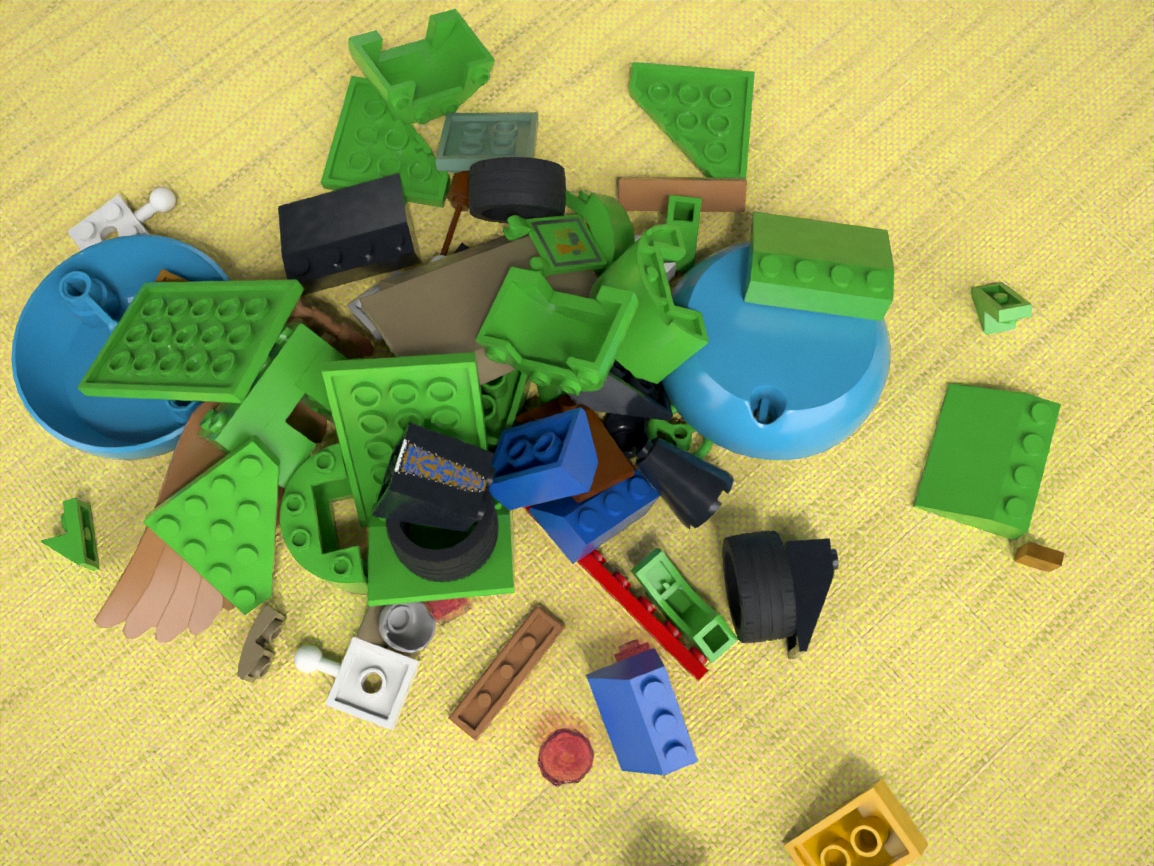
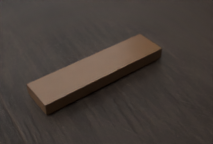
(654, 193)
(506, 673)

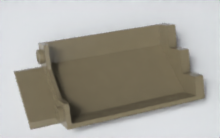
(447, 301)

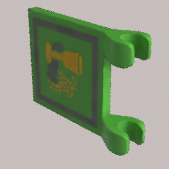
(561, 242)

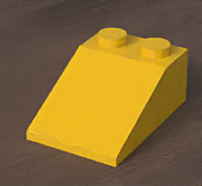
(861, 832)

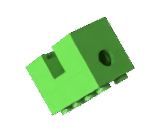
(288, 376)

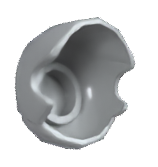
(407, 626)

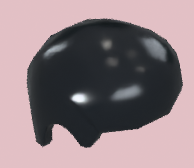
(627, 432)

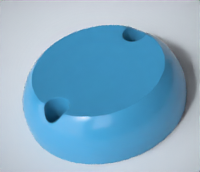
(68, 326)
(794, 369)

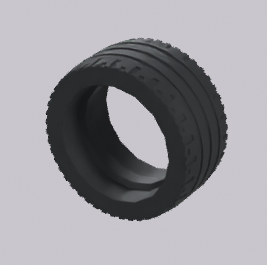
(516, 187)
(451, 562)
(759, 586)

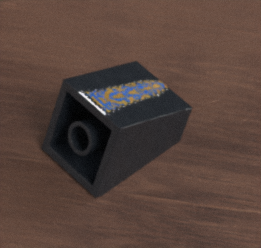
(435, 481)

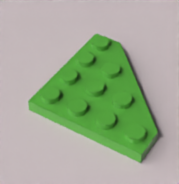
(700, 112)
(376, 144)
(227, 523)

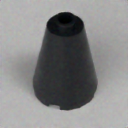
(683, 480)

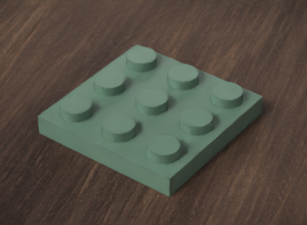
(485, 136)

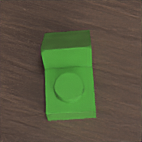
(999, 307)
(80, 540)

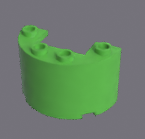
(427, 75)
(555, 333)
(660, 333)
(310, 522)

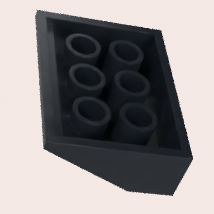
(347, 234)

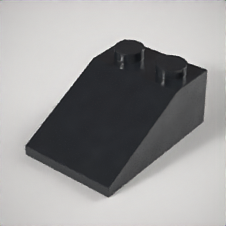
(627, 396)
(812, 573)

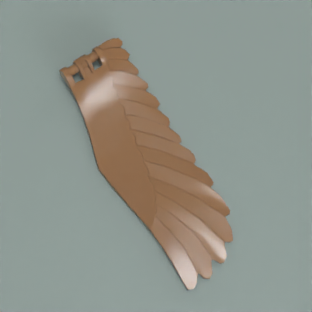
(158, 583)

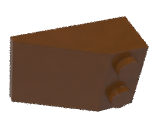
(612, 463)

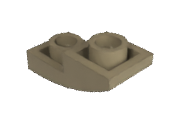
(255, 655)

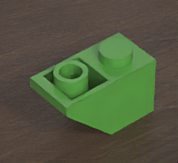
(686, 214)

